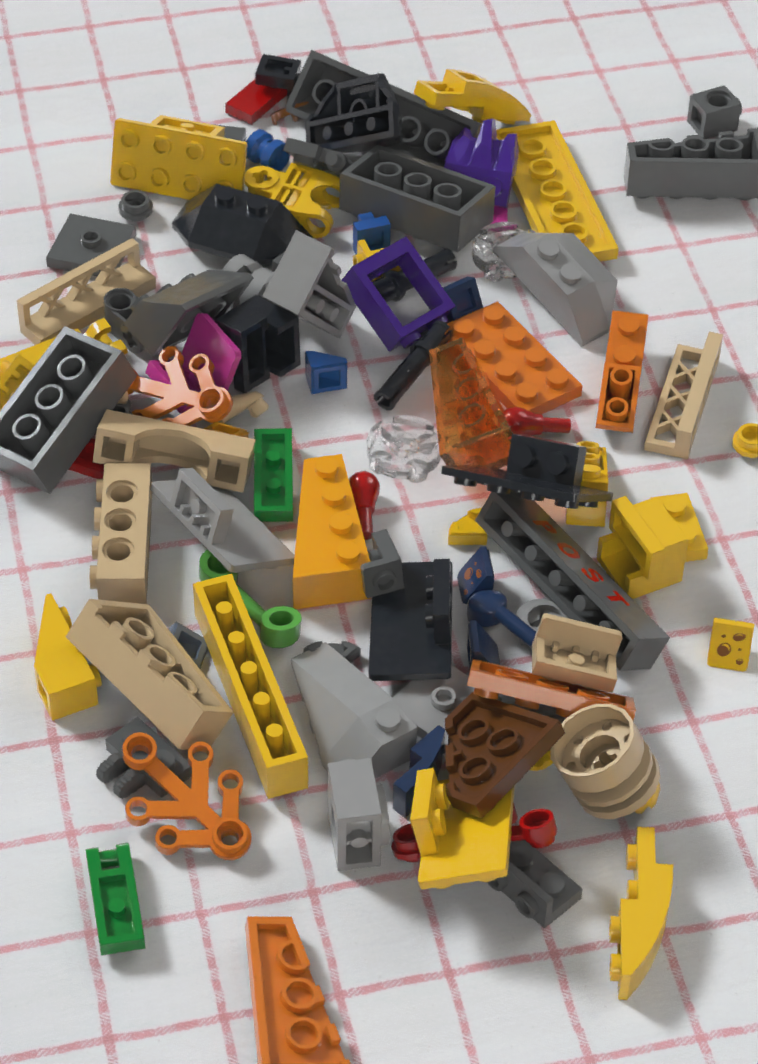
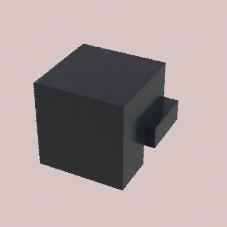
(266, 341)

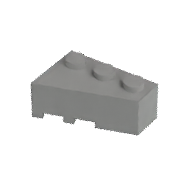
(311, 285)

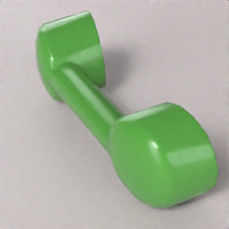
(278, 625)

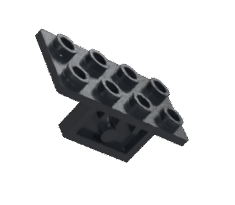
(537, 470)
(414, 625)

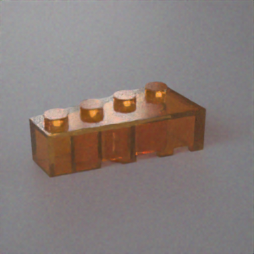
(467, 411)

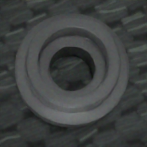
(135, 206)

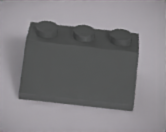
(170, 313)

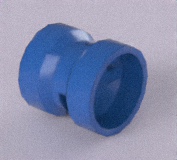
(266, 151)

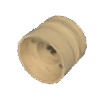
(606, 761)

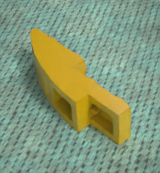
(472, 94)
(641, 915)

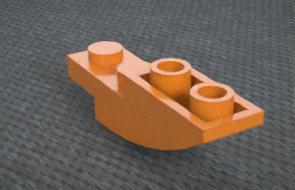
(622, 371)

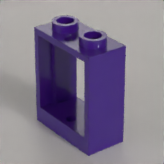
(377, 310)

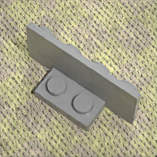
(222, 523)

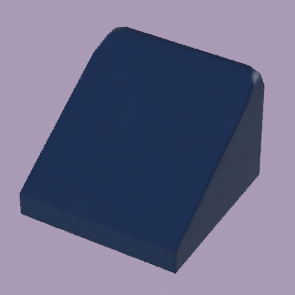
(480, 645)

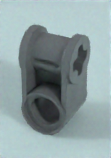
(117, 310)

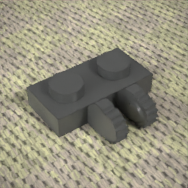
(134, 779)

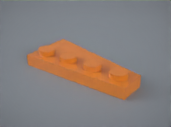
(285, 1001)

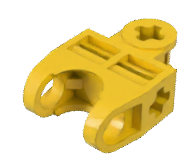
(302, 197)

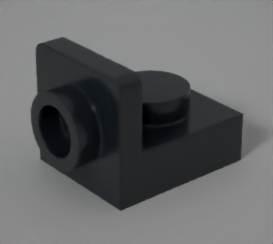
(278, 72)

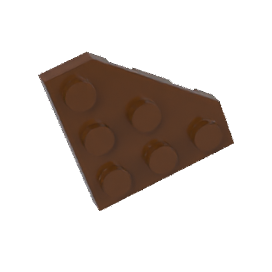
(492, 750)

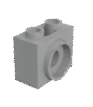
(356, 814)

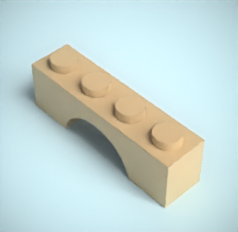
(216, 456)

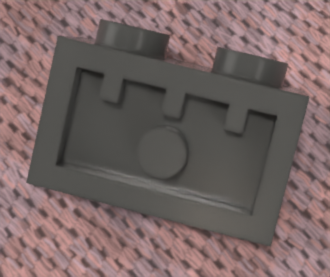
(536, 885)

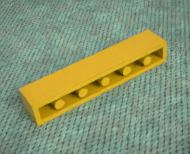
(251, 687)

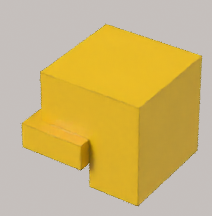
(644, 547)

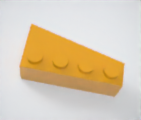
(328, 537)

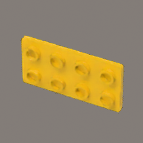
(175, 157)
(455, 843)

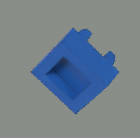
(372, 230)

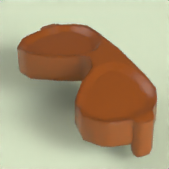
(279, 114)

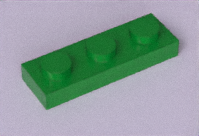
(273, 475)

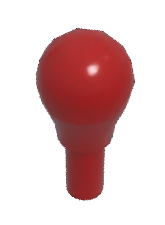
(531, 423)
(365, 492)

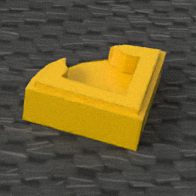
(467, 530)

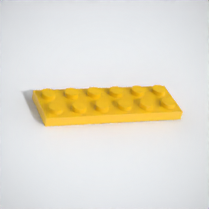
(555, 190)

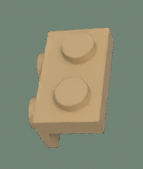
(576, 652)

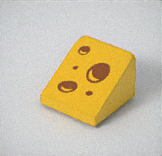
(730, 644)

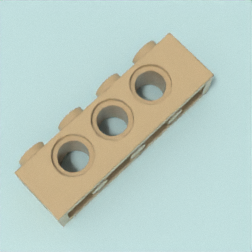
(123, 533)

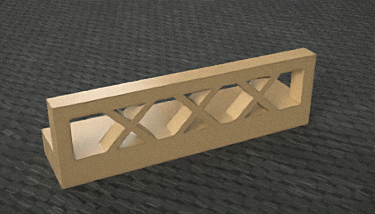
(84, 301)
(690, 402)

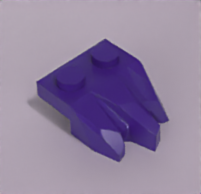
(486, 159)

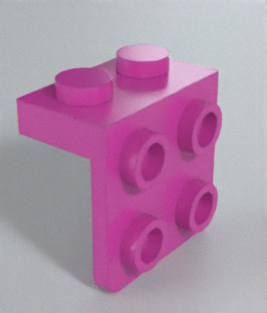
(208, 339)

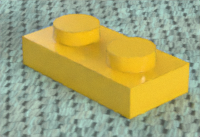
(682, 512)

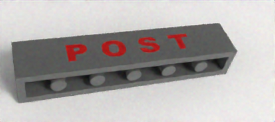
(571, 576)

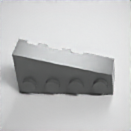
(694, 167)

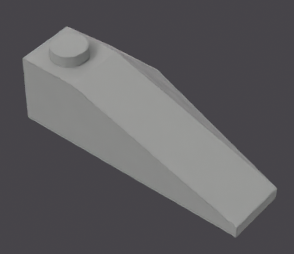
(351, 712)

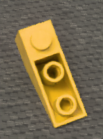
(596, 477)
(61, 671)

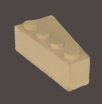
(150, 669)

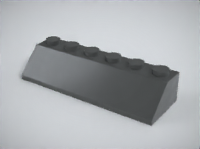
(425, 131)

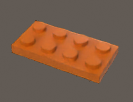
(514, 361)
(532, 690)

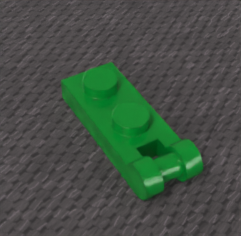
(115, 900)

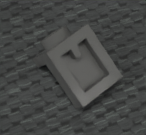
(384, 570)

